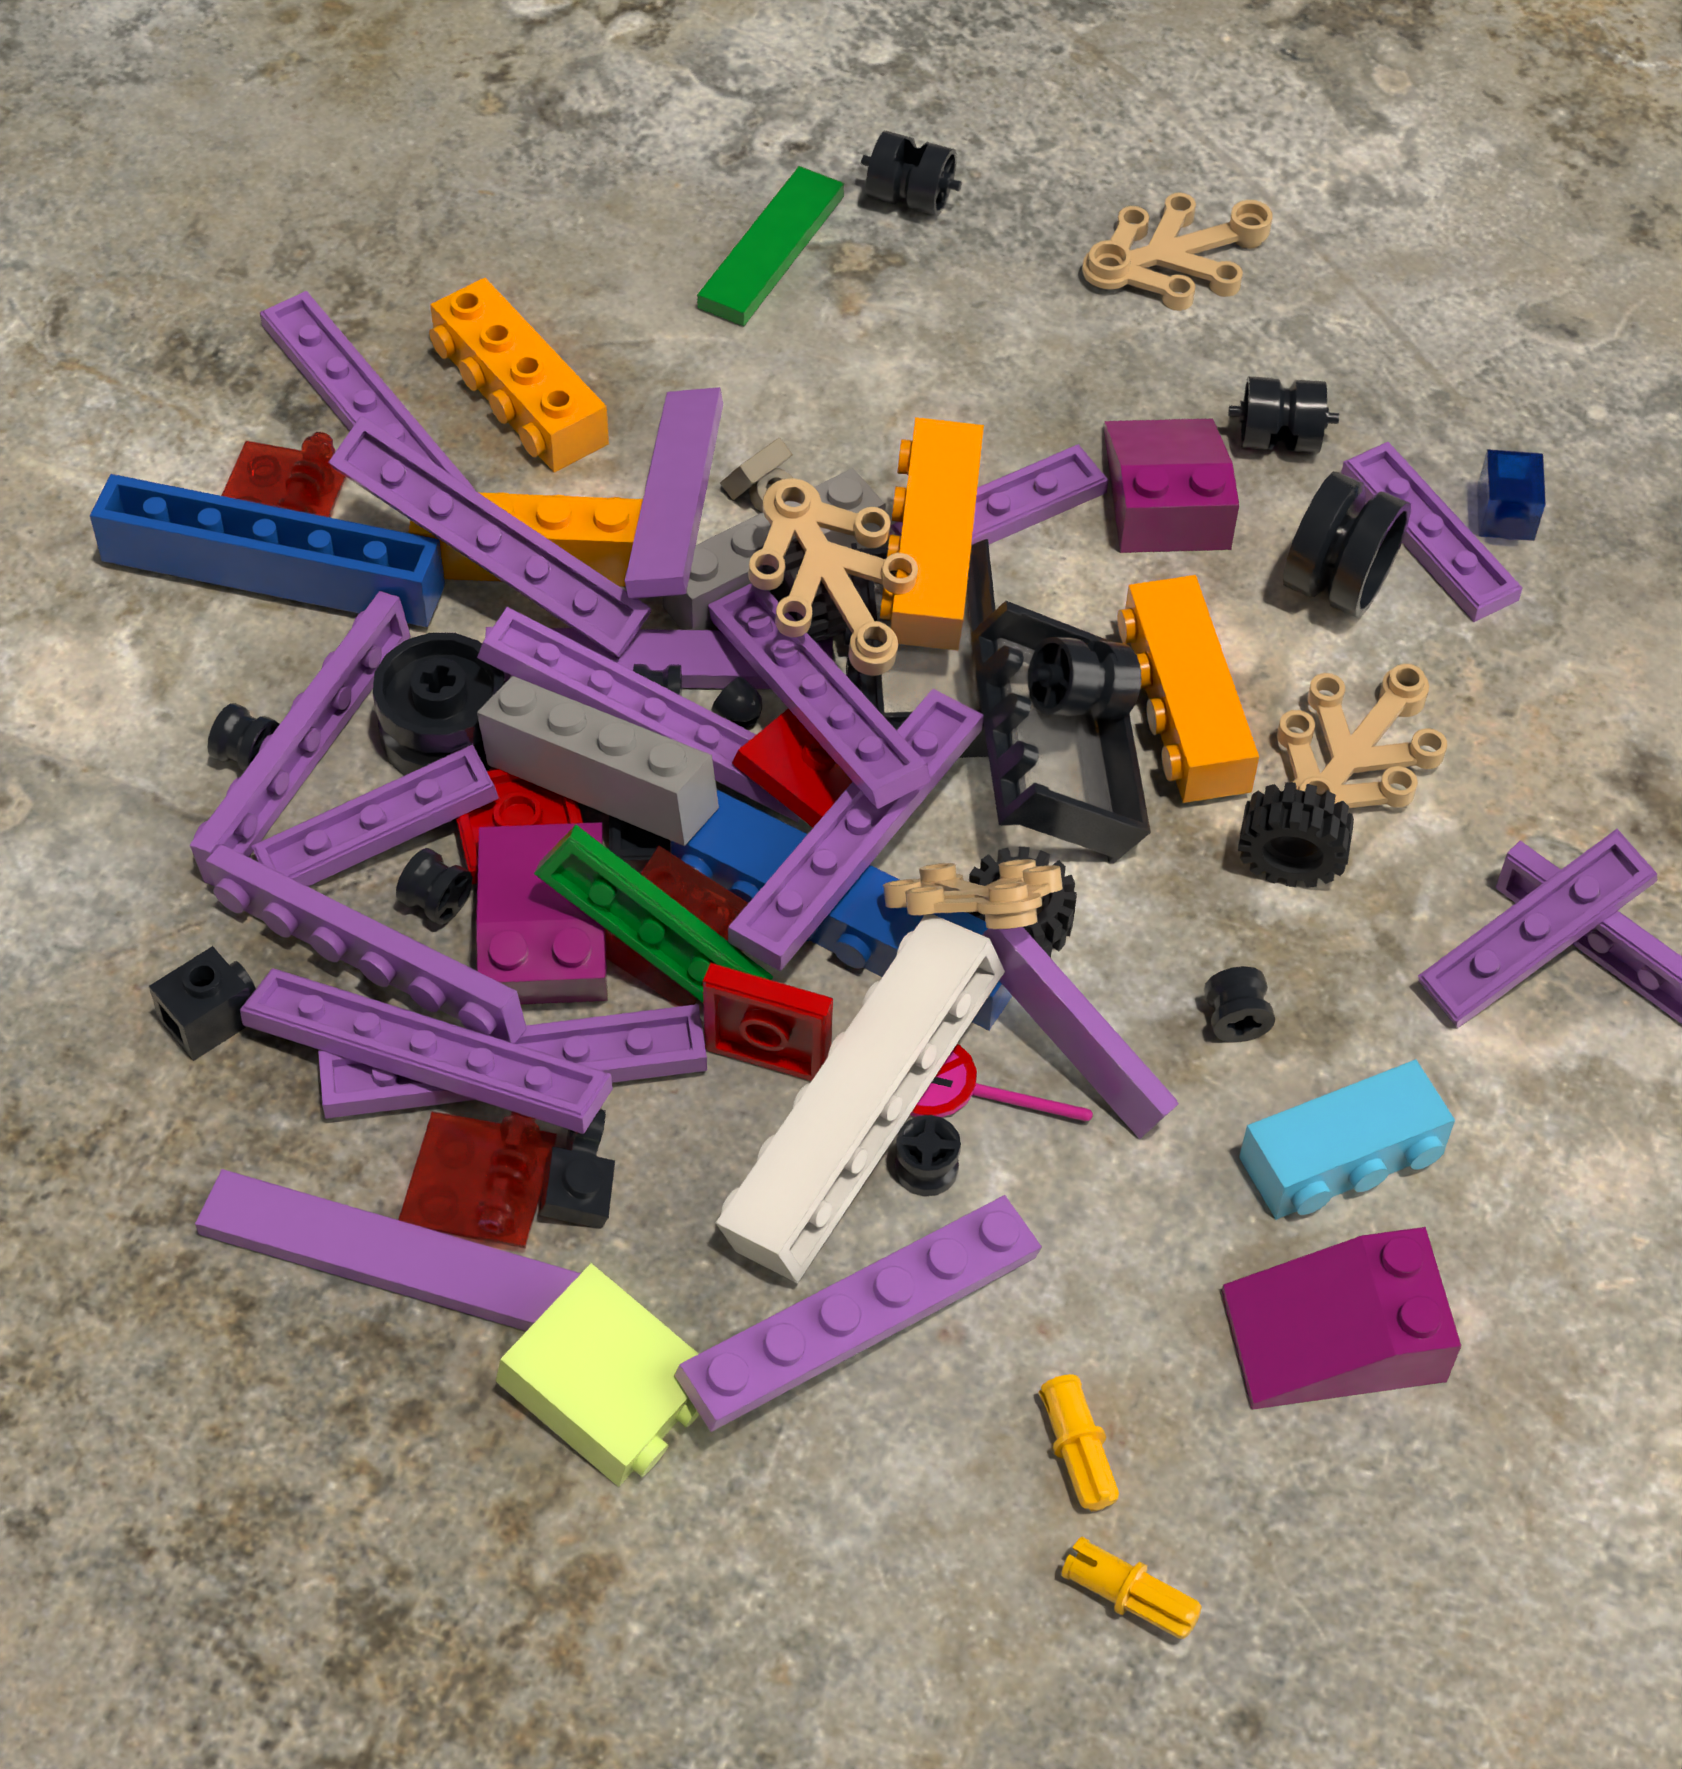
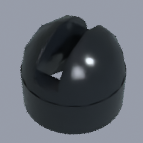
(739, 703)

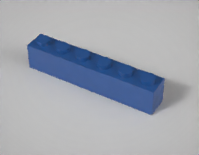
(265, 548)
(746, 847)

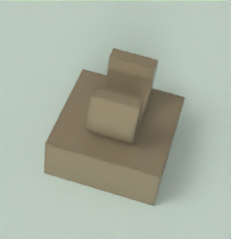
(758, 472)

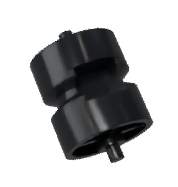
(913, 173)
(1281, 414)
(1084, 678)

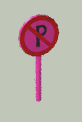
(957, 1083)

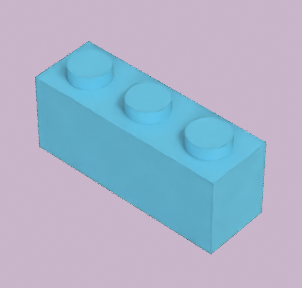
(1346, 1140)

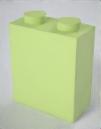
(602, 1376)

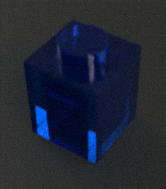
(1511, 495)

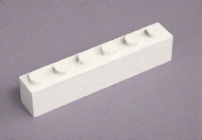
(860, 1096)

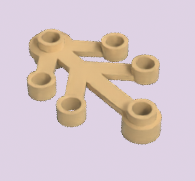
(1114, 265)
(830, 564)
(1401, 695)
(1006, 902)

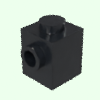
(202, 1001)

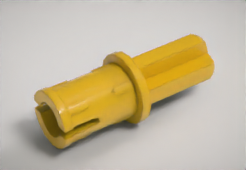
(1079, 1442)
(1132, 1589)

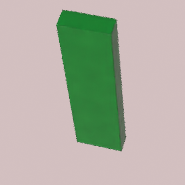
(770, 246)
(639, 912)

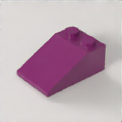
(1171, 485)
(529, 930)
(1344, 1321)

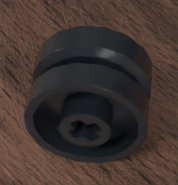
(1346, 544)
(431, 698)

